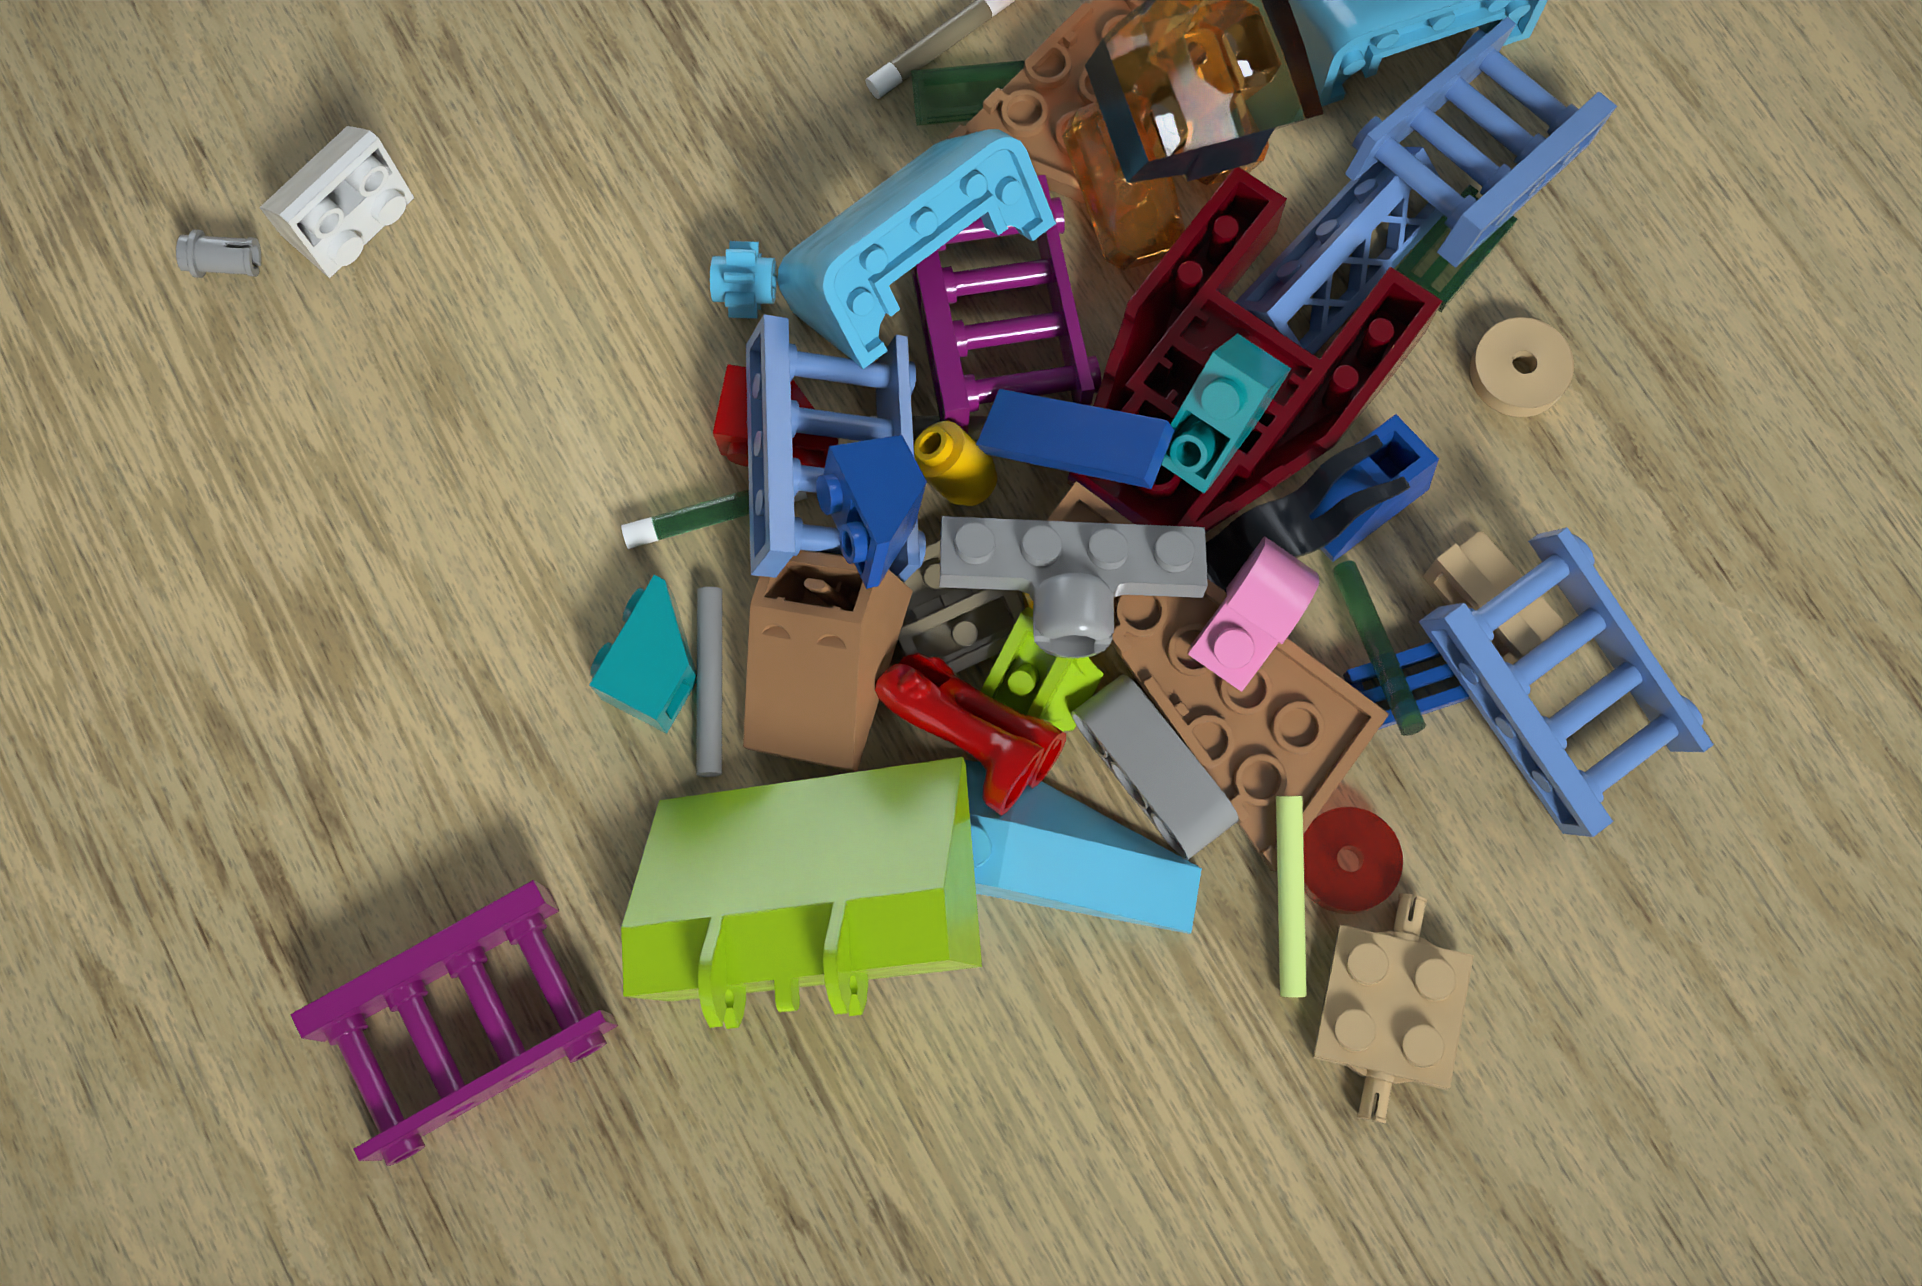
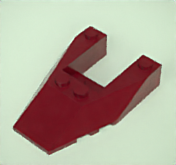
(1186, 316)

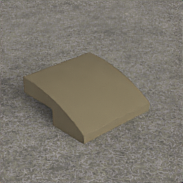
(955, 622)

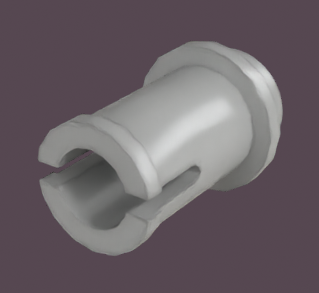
(217, 254)

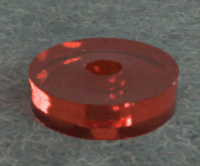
(1376, 850)

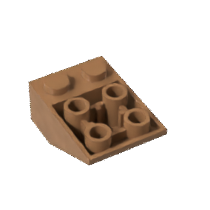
(817, 659)

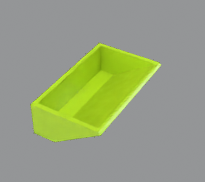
(804, 890)

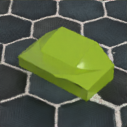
(1040, 682)

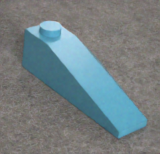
(1076, 860)

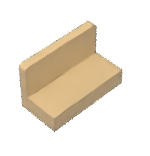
(1475, 576)

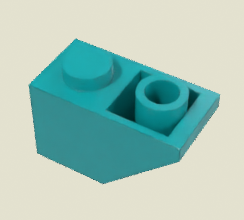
(1222, 410)
(650, 661)

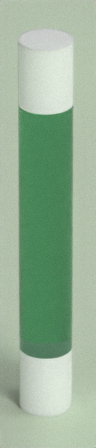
(689, 518)

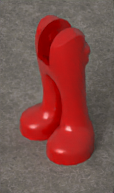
(1008, 744)

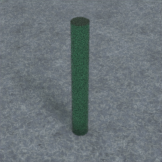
(1379, 648)

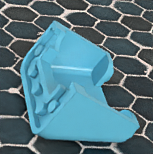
(1359, 33)
(845, 268)

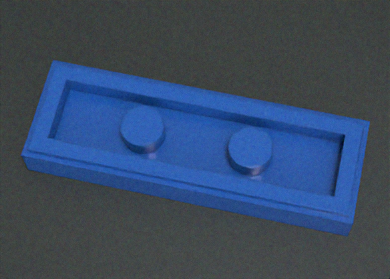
(1076, 438)

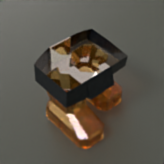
(1187, 96)

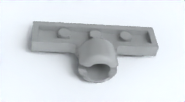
(1072, 570)

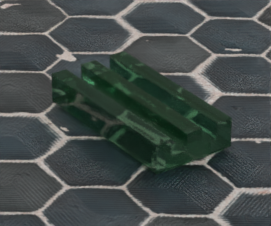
(1463, 275)

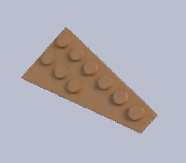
(1050, 91)
(1281, 736)

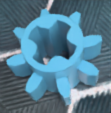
(743, 279)

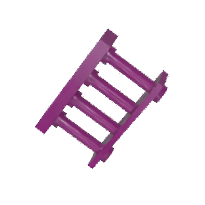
(949, 340)
(402, 987)

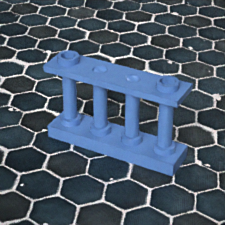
(1502, 188)
(776, 419)
(1503, 688)

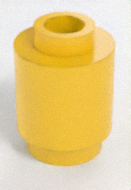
(955, 464)

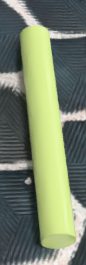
(1291, 896)

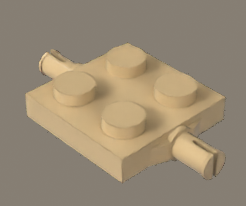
(1393, 1007)

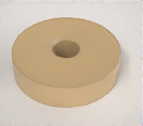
(1535, 345)

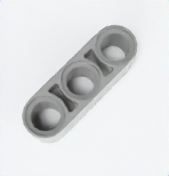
(1155, 766)

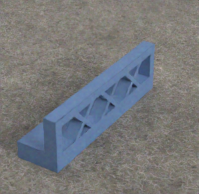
(1327, 242)

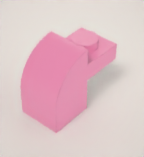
(1256, 615)

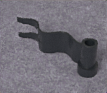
(1288, 519)

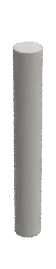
(709, 682)

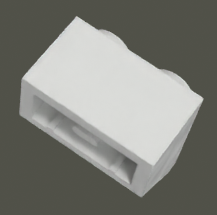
(339, 200)

